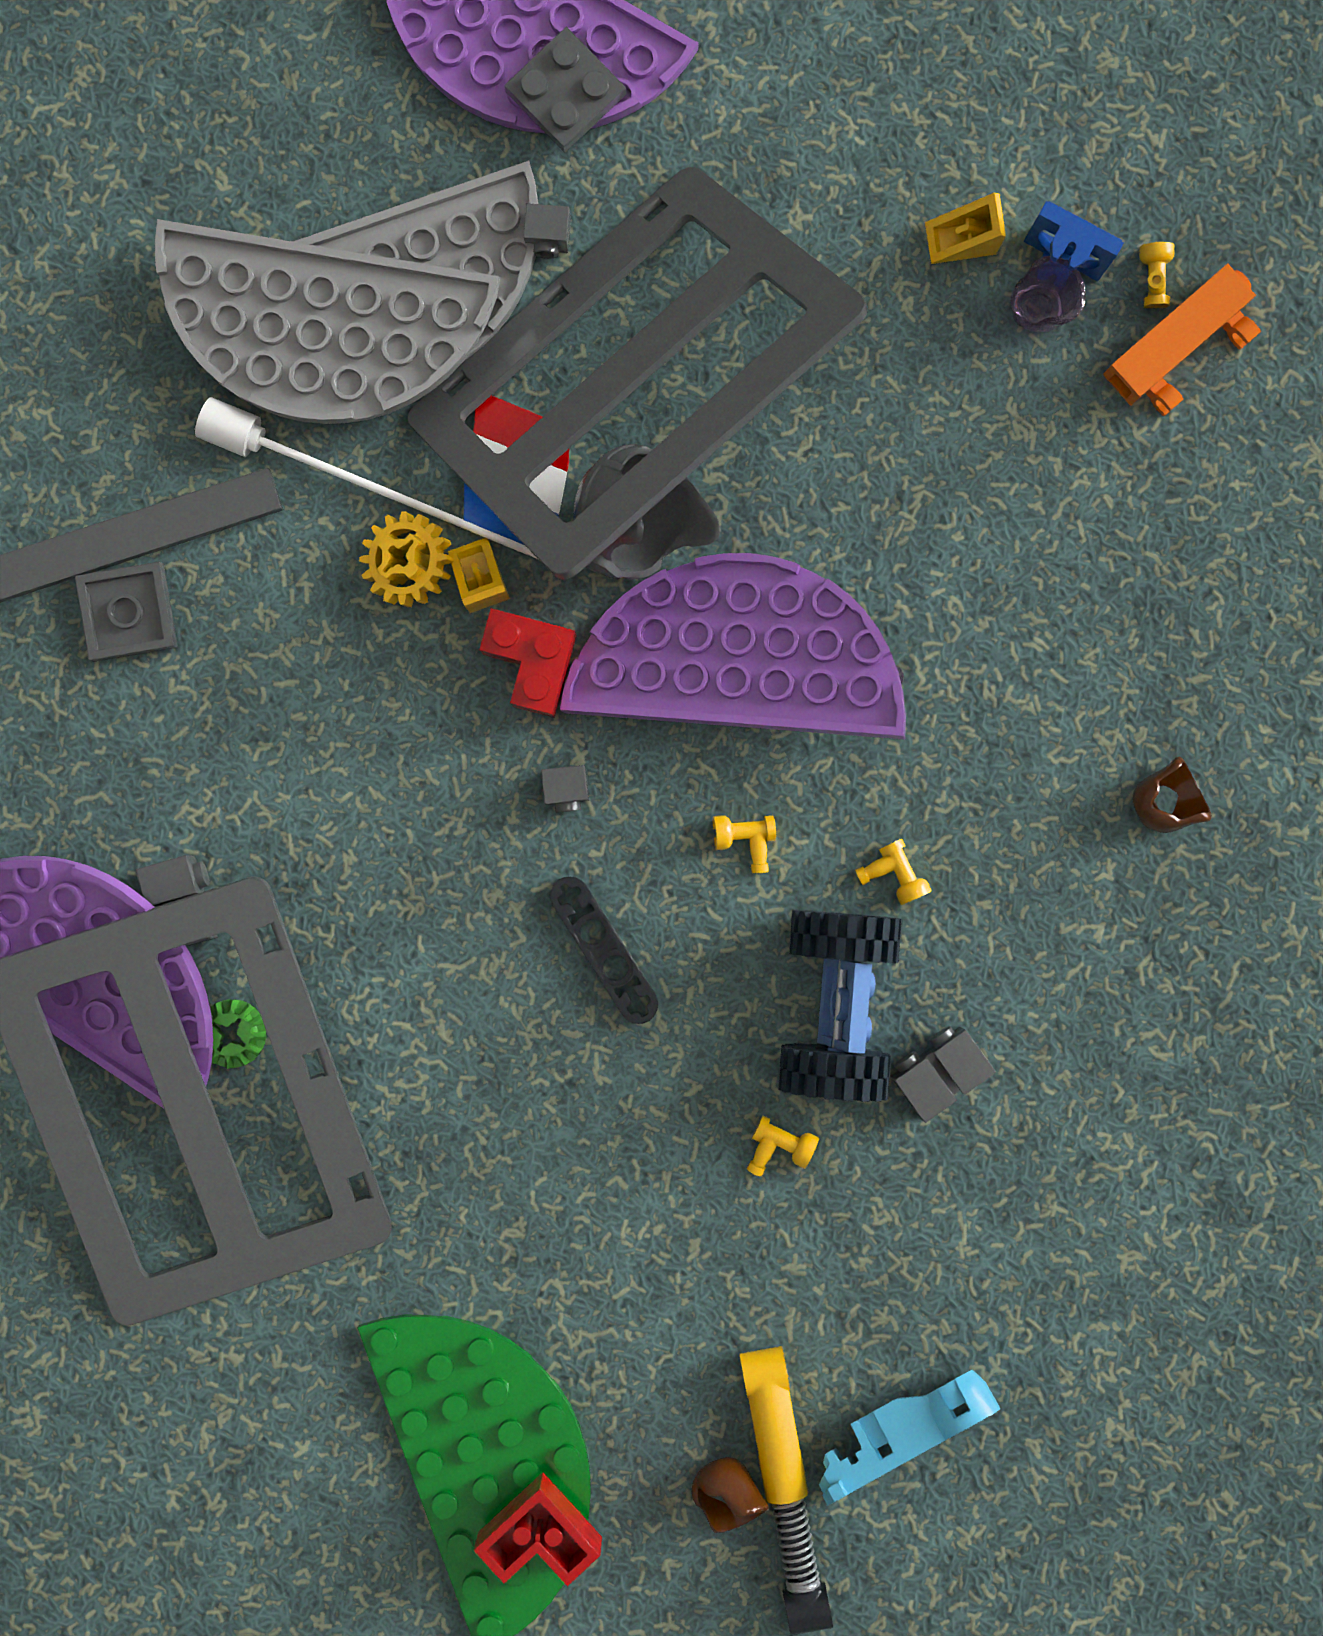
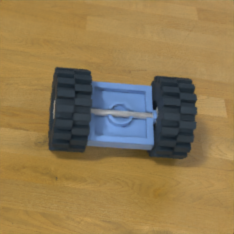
(842, 1064)

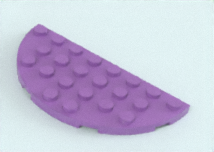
(481, 44)
(740, 648)
(60, 897)

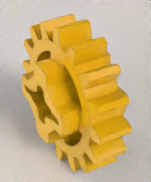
(421, 550)

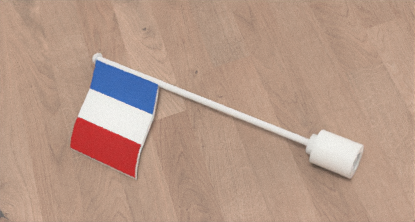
(495, 423)

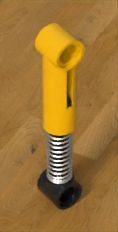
(785, 1487)

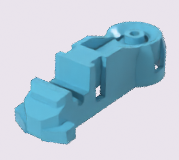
(910, 1428)

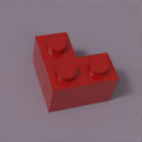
(540, 651)
(543, 1524)

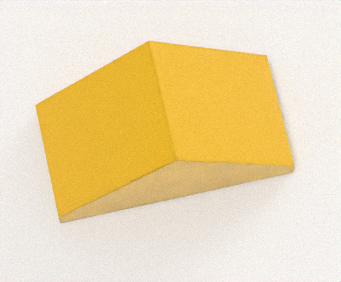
(967, 231)
(478, 575)

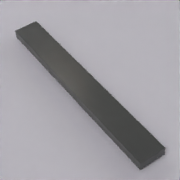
(138, 533)

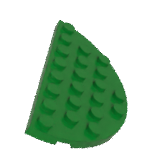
(475, 1433)

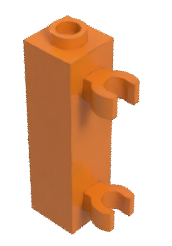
(1181, 333)

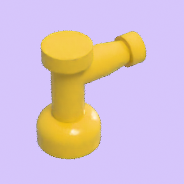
(1156, 256)
(756, 831)
(895, 860)
(771, 1137)

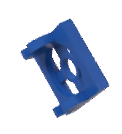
(1073, 241)

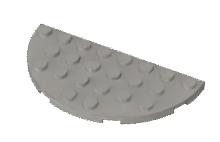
(460, 228)
(315, 325)

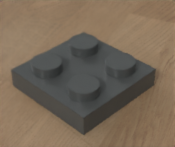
(565, 89)
(126, 611)

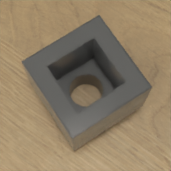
(547, 229)
(565, 787)

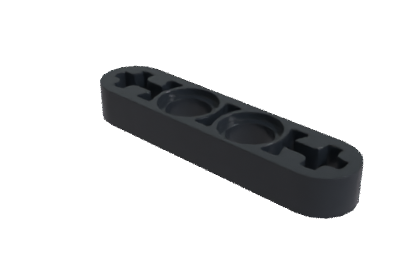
(609, 946)

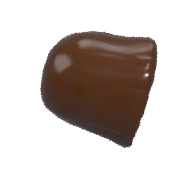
(1190, 806)
(732, 1482)

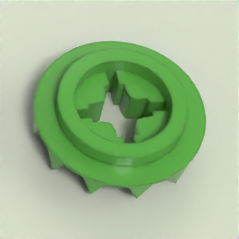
(250, 1030)

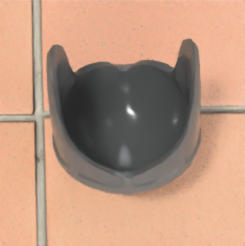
(674, 522)

